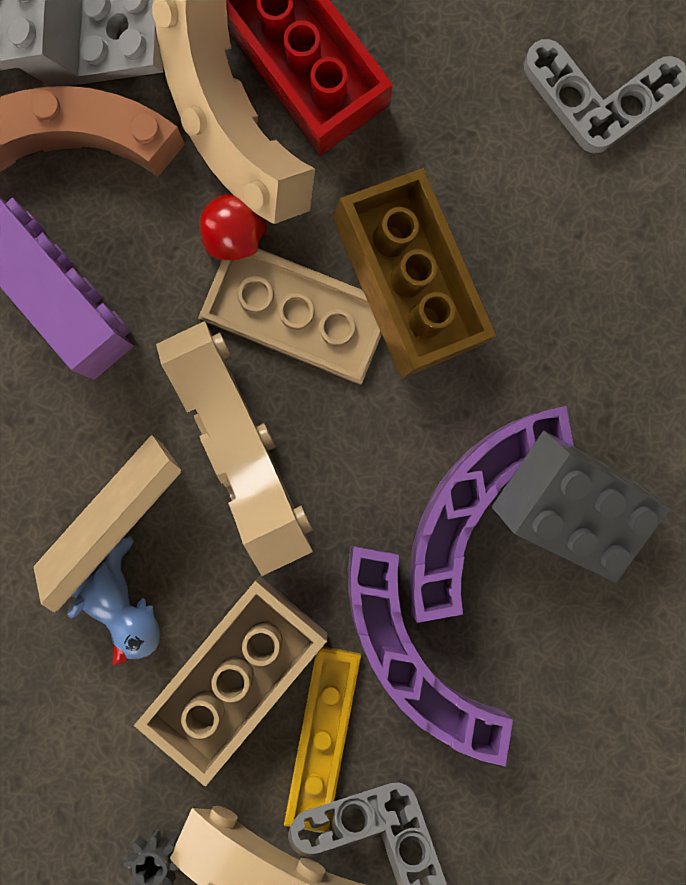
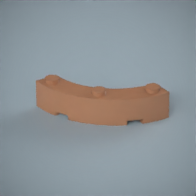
(85, 118)

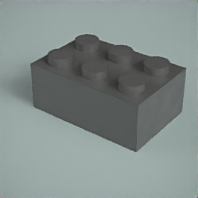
(579, 508)

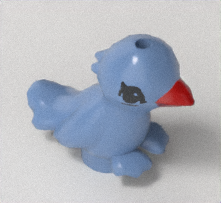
(106, 599)

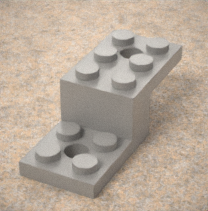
(78, 40)

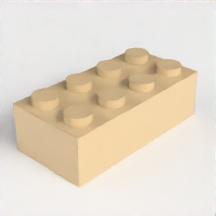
(232, 681)

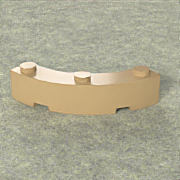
(219, 114)
(236, 448)
(224, 852)

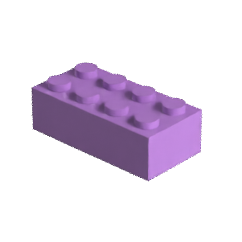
(56, 298)

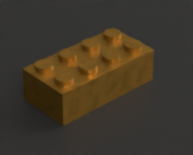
(412, 272)

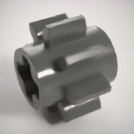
(143, 867)

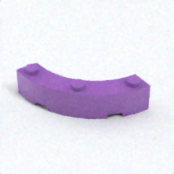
(458, 506)
(429, 702)

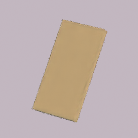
(294, 313)
(104, 523)

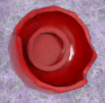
(230, 228)

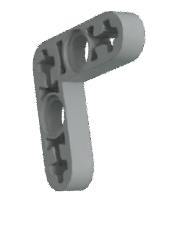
(593, 107)
(377, 823)

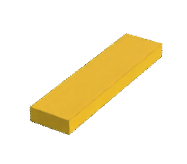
(323, 733)

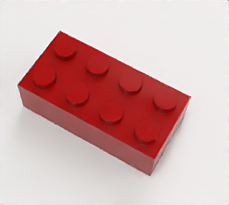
(311, 65)

